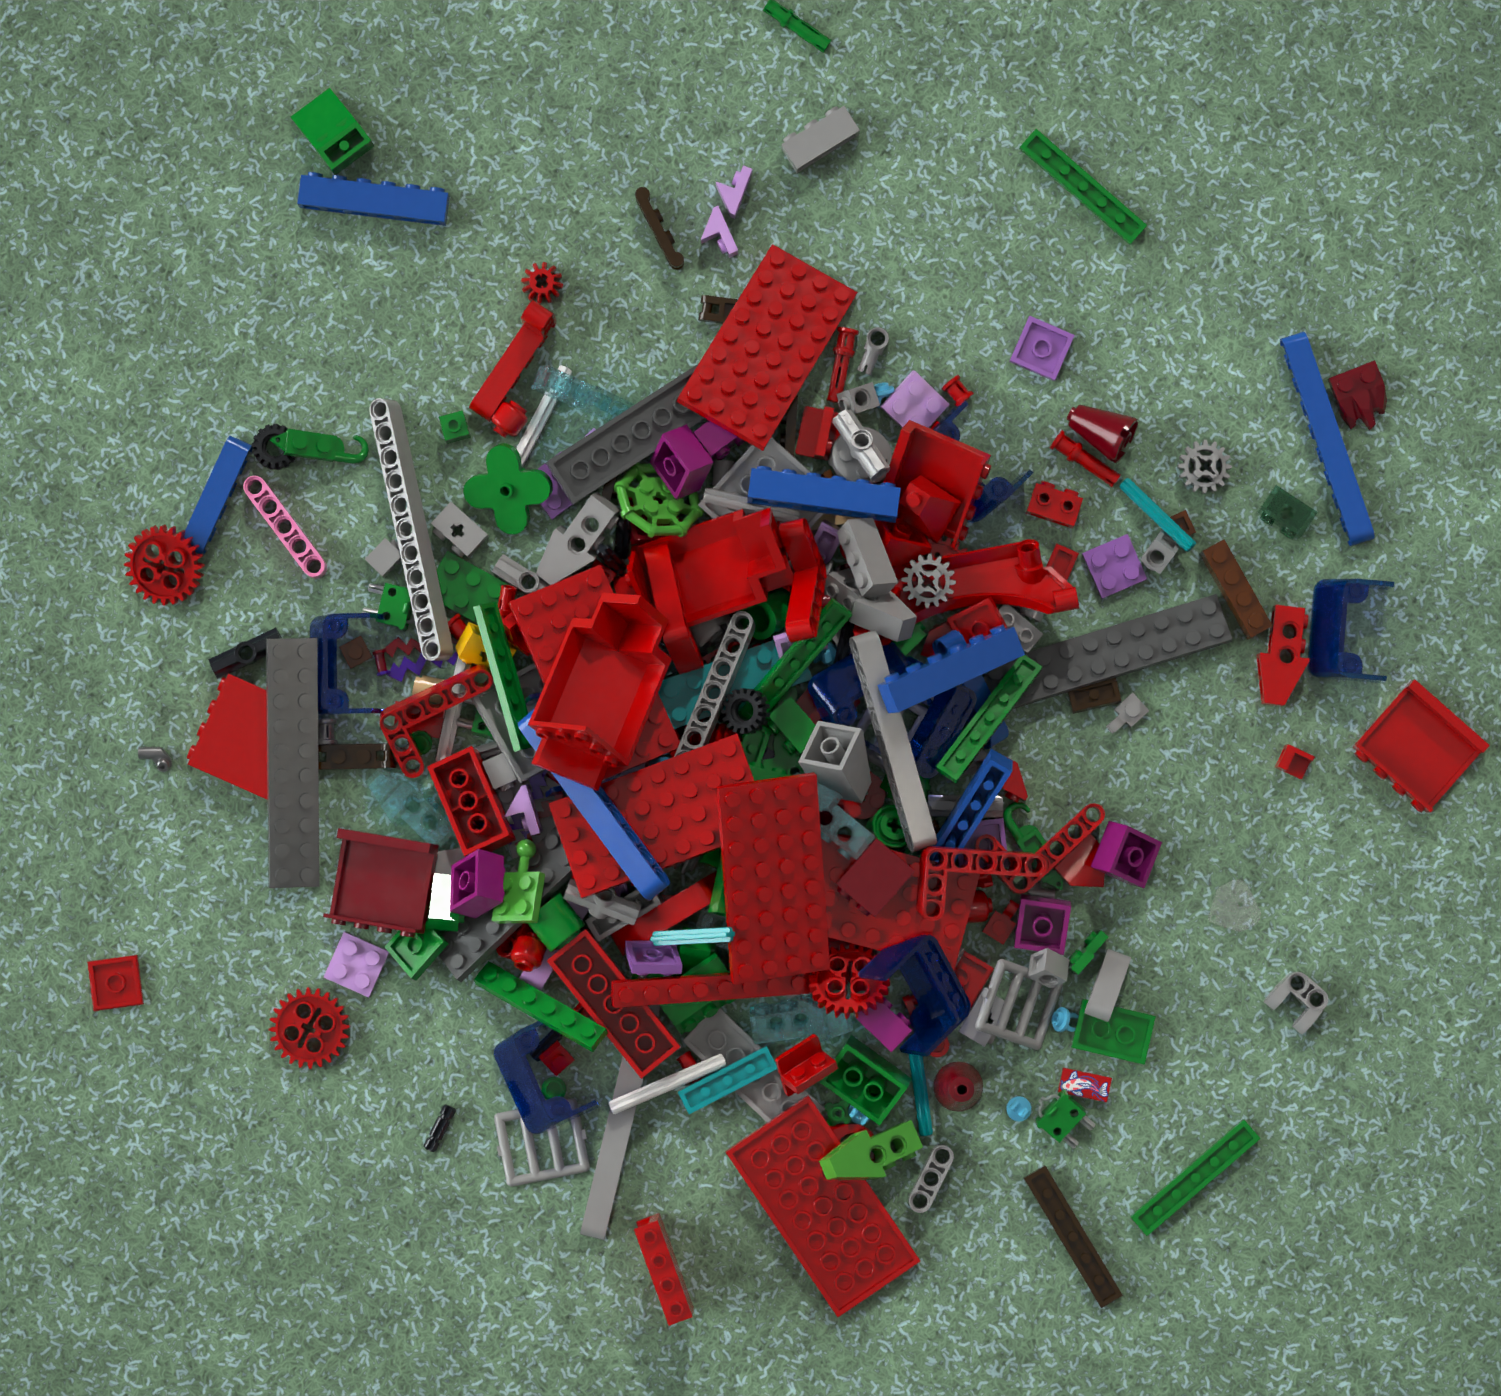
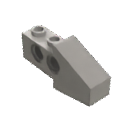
(562, 554)
(880, 613)

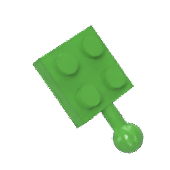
(521, 889)

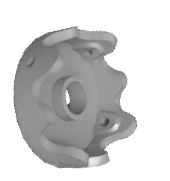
(850, 468)

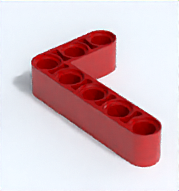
(519, 354)
(808, 580)
(669, 603)
(427, 710)
(1061, 837)
(970, 865)
(667, 913)

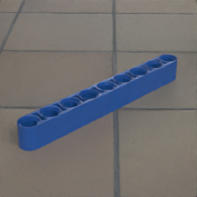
(1328, 438)
(610, 828)

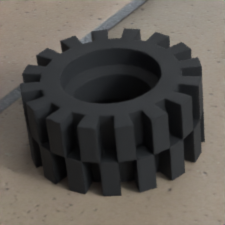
(260, 451)
(759, 714)

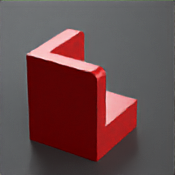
(1294, 761)

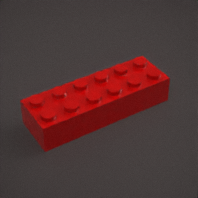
(632, 1030)

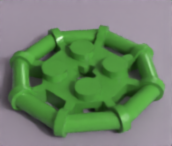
(656, 513)

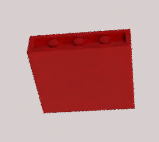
(945, 463)
(235, 737)
(1419, 746)
(664, 1269)

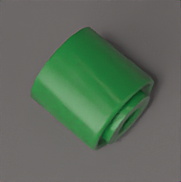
(769, 615)
(878, 827)
(557, 923)

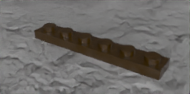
(1073, 1236)

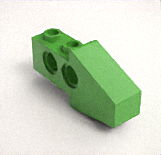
(852, 1157)

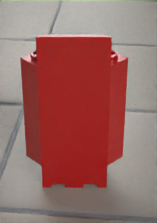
(718, 565)
(600, 689)

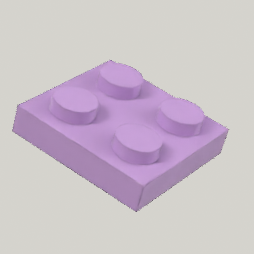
(915, 402)
(356, 964)

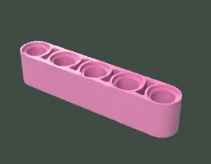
(275, 519)

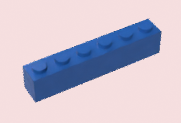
(372, 199)
(823, 495)
(951, 669)
(974, 802)

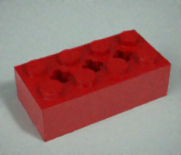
(457, 798)

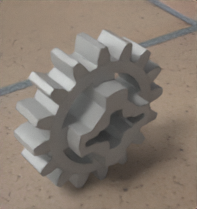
(1196, 458)
(937, 573)

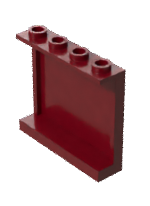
(383, 882)

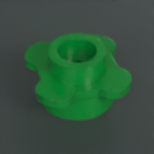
(834, 1119)

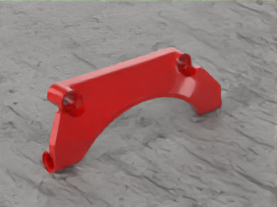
(1005, 572)

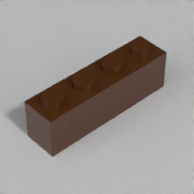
(1235, 589)

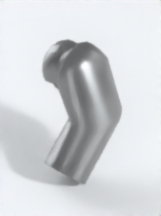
(158, 756)
(1038, 890)

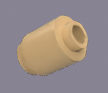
(425, 682)

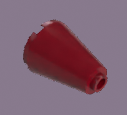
(1103, 429)
(948, 1080)

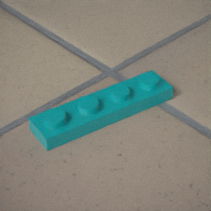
(727, 1080)

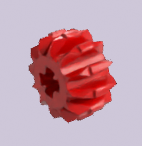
(532, 285)

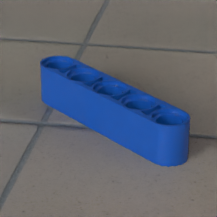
(216, 492)
(976, 684)

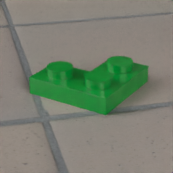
(1080, 959)

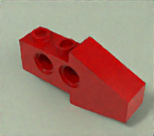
(1276, 677)

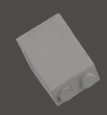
(838, 759)

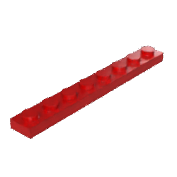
(701, 988)

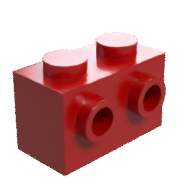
(1054, 504)

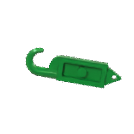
(318, 446)
(1029, 840)

